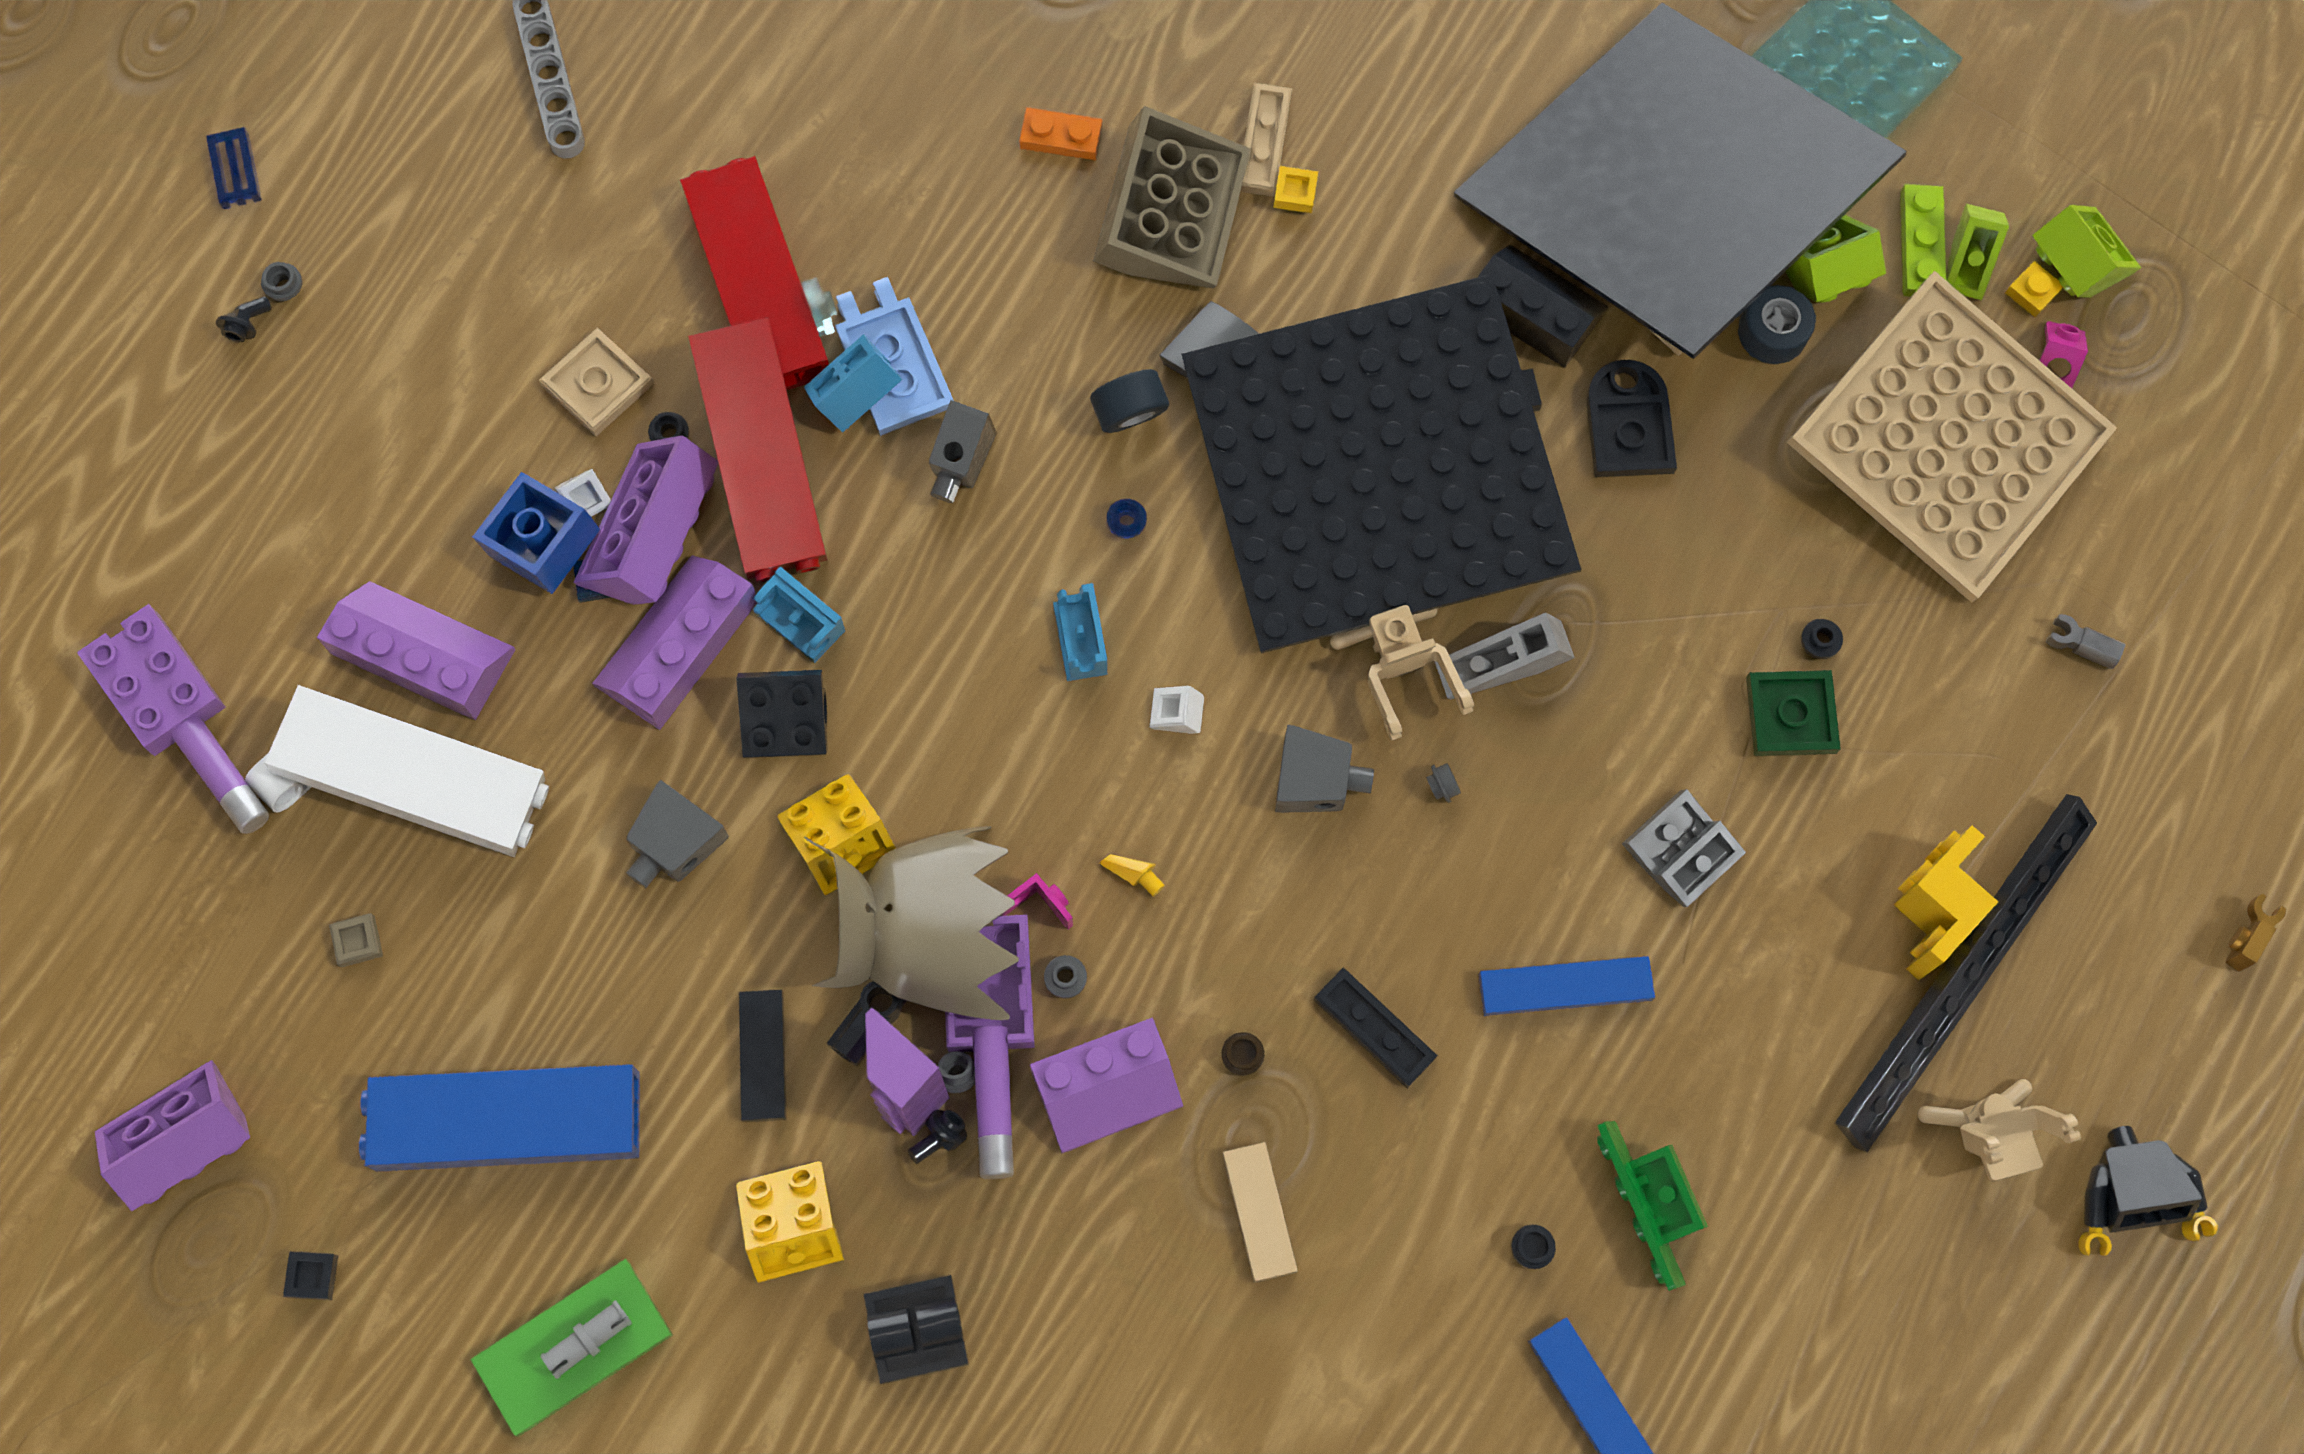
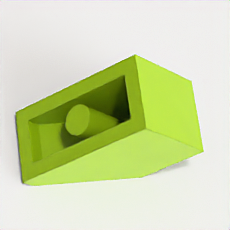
(1975, 250)

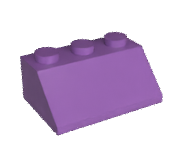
(1106, 1085)
(170, 1136)

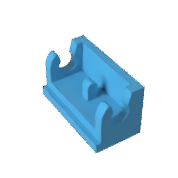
(852, 383)
(798, 615)
(1080, 634)

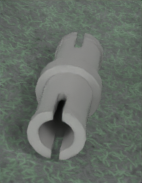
(586, 1339)

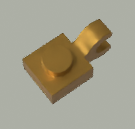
(2250, 942)

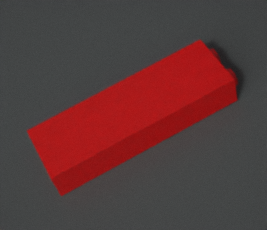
(754, 263)
(758, 449)

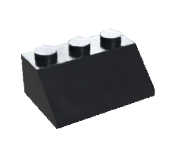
(1543, 305)

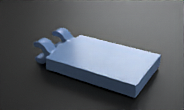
(901, 339)

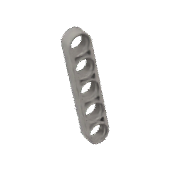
(552, 88)

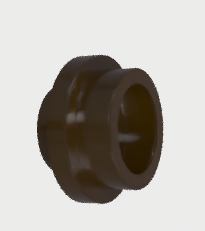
(1242, 1054)

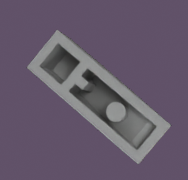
(1511, 654)

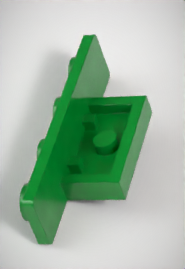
(1659, 1199)

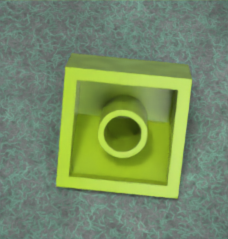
(2084, 251)
(1840, 260)

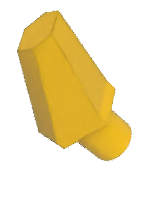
(1134, 872)

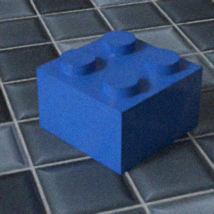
(536, 532)

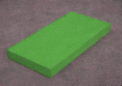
(525, 1385)

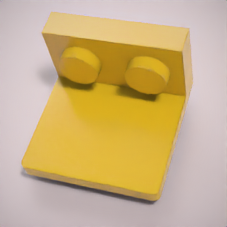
(840, 821)
(788, 1222)

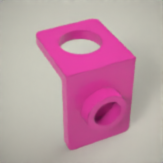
(2066, 343)
(1051, 895)

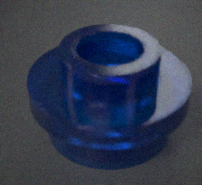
(1122, 508)

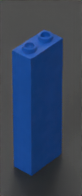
(501, 1118)

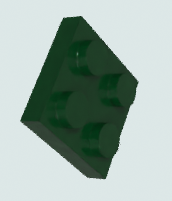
(1793, 713)

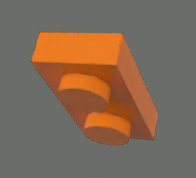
(1061, 133)

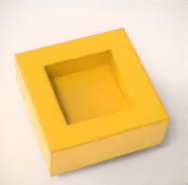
(1295, 189)
(2034, 289)

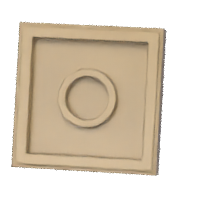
(596, 382)

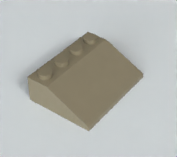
(1172, 201)

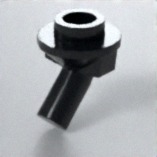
(237, 325)
(946, 1131)

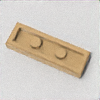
(1266, 138)
(1259, 1212)

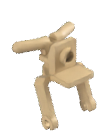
(1402, 653)
(2004, 1132)

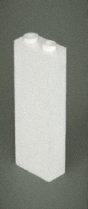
(407, 771)

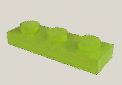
(1922, 235)

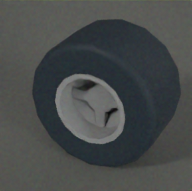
(1791, 322)
(1129, 400)

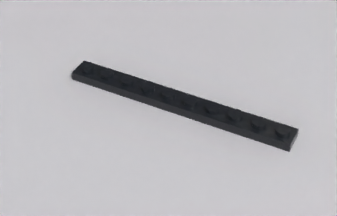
(1965, 974)

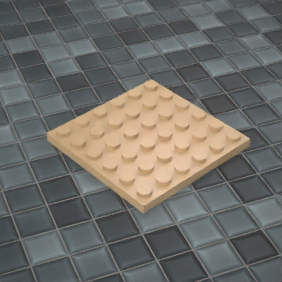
(1952, 436)

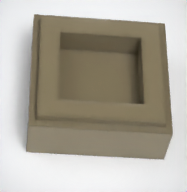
(356, 940)

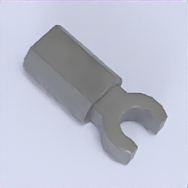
(2086, 642)

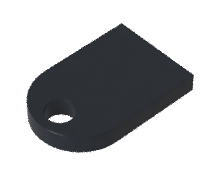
(1632, 425)

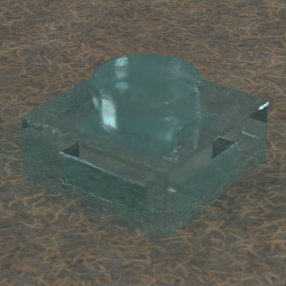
(821, 306)

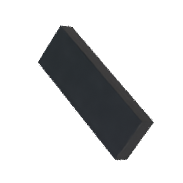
(1375, 1027)
(762, 1056)

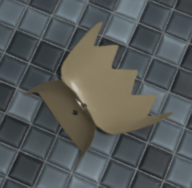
(931, 939)

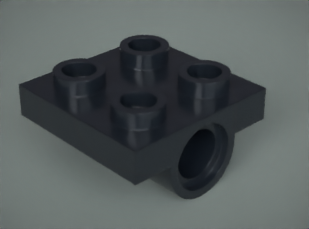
(782, 713)
(915, 1329)

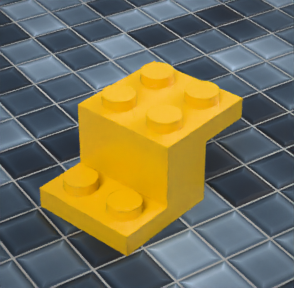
(1943, 901)

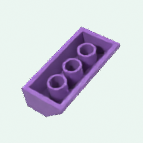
(648, 520)
(677, 640)
(416, 648)
(902, 1077)

